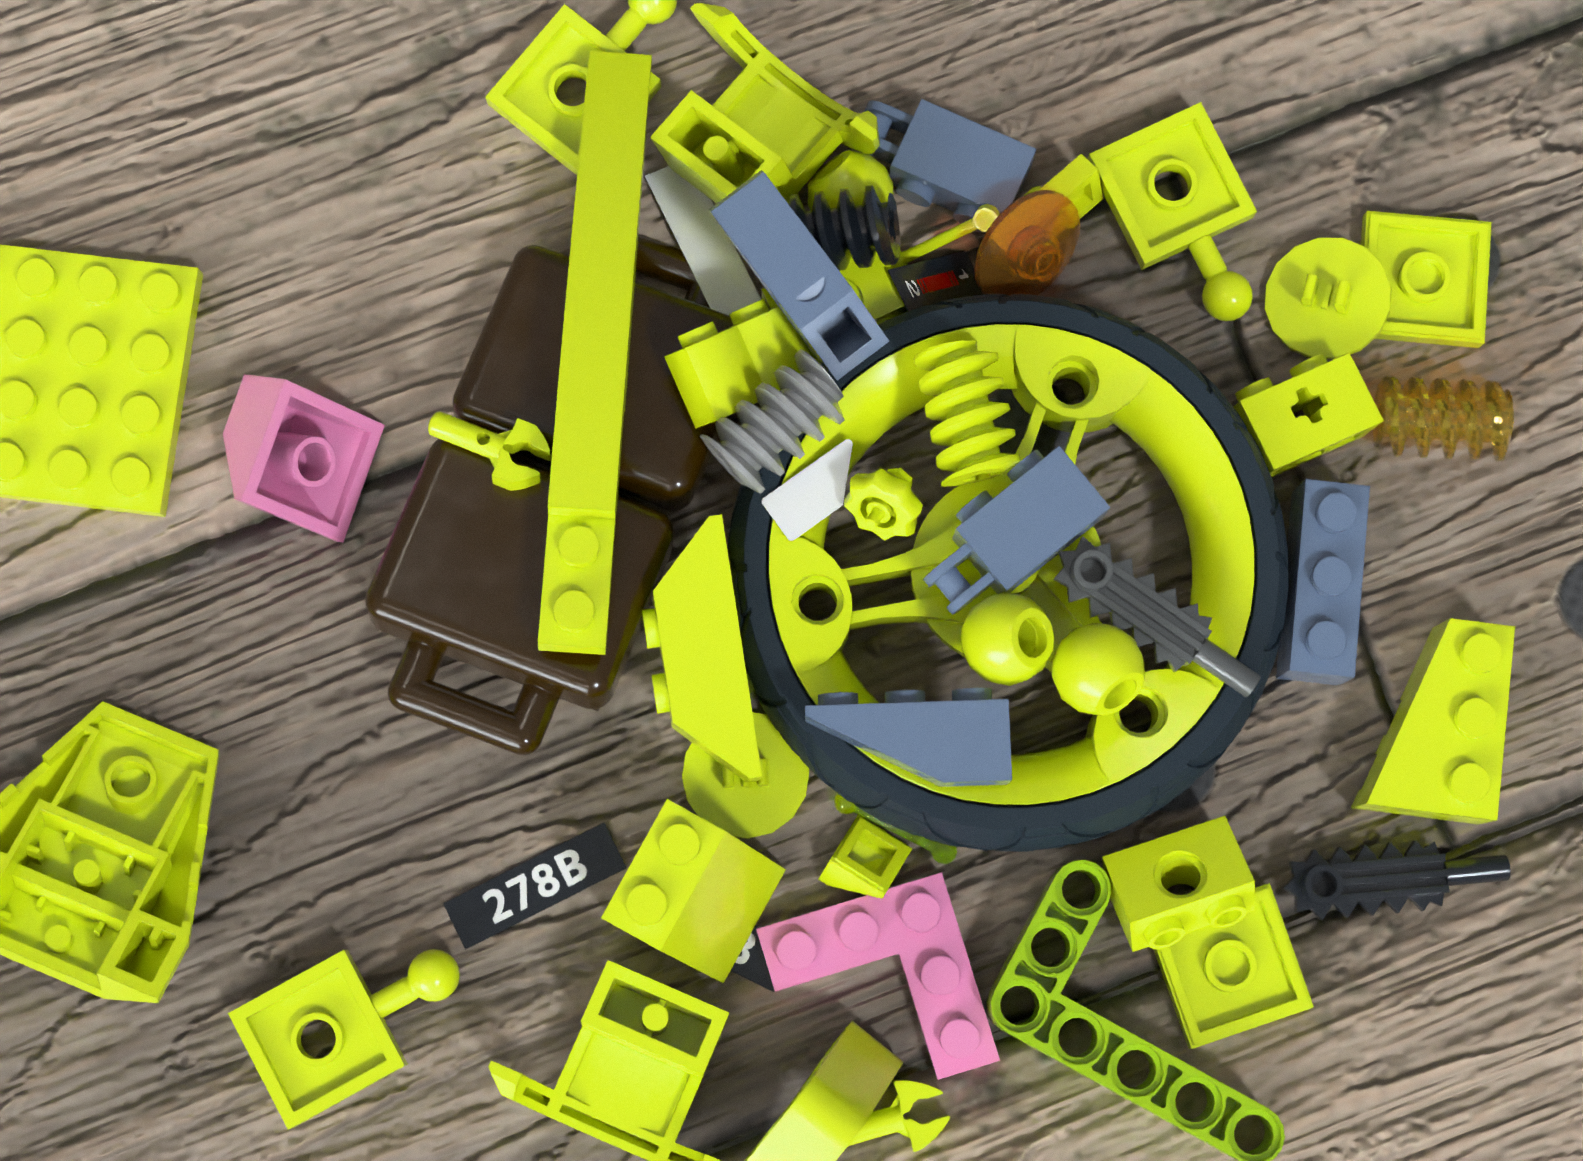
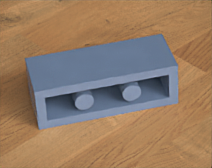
(1324, 582)

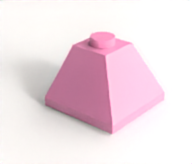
(298, 454)

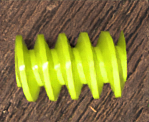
(965, 412)

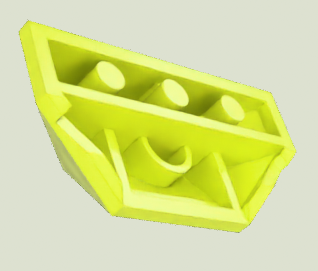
(703, 654)

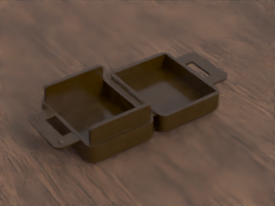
(472, 555)

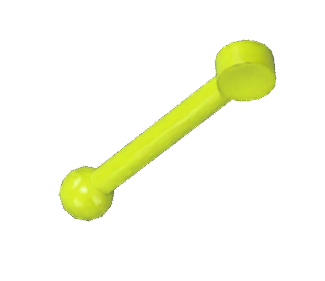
(981, 220)

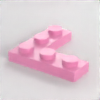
(924, 932)

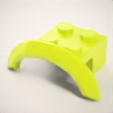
(759, 123)
(629, 1067)

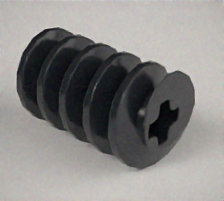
(853, 229)

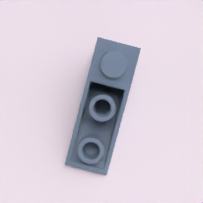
(799, 276)
(936, 740)

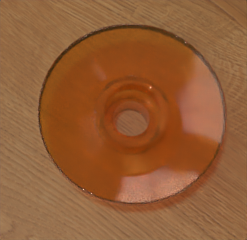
(1028, 244)

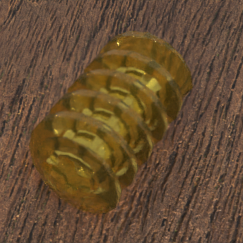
(1444, 416)

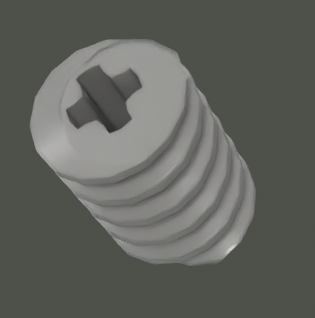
(778, 422)

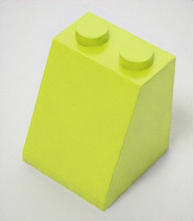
(693, 892)

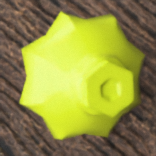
(884, 502)

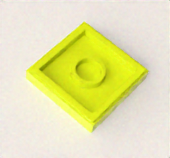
(1434, 275)
(1234, 975)

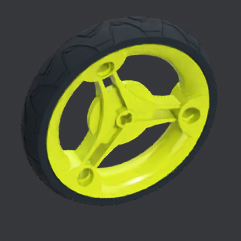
(1233, 542)

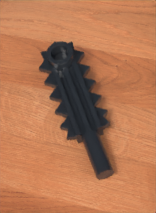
(1391, 878)

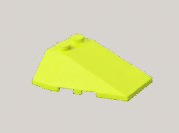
(106, 855)

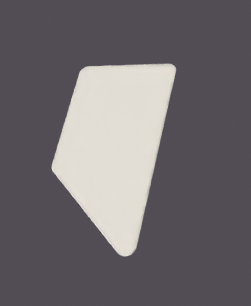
(811, 493)

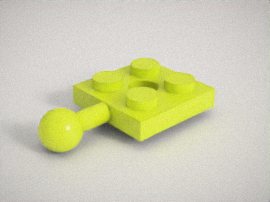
(560, 53)
(1163, 227)
(363, 1044)

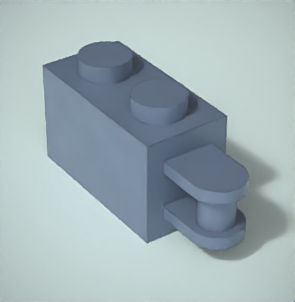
(950, 159)
(1019, 528)

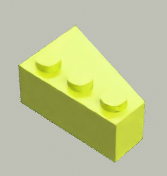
(1448, 730)

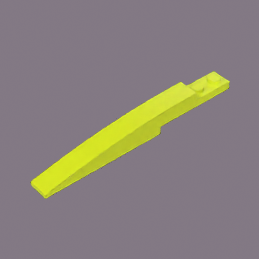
(595, 356)

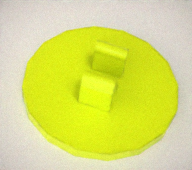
(1328, 298)
(742, 806)

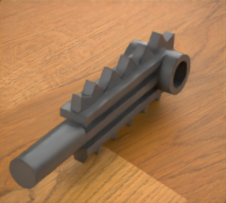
(1153, 617)

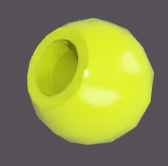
(850, 171)
(1007, 638)
(1098, 669)

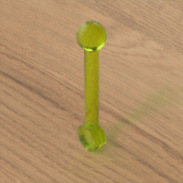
(940, 852)

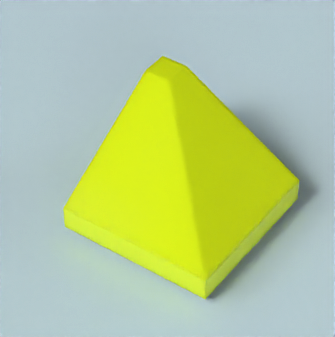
(865, 860)

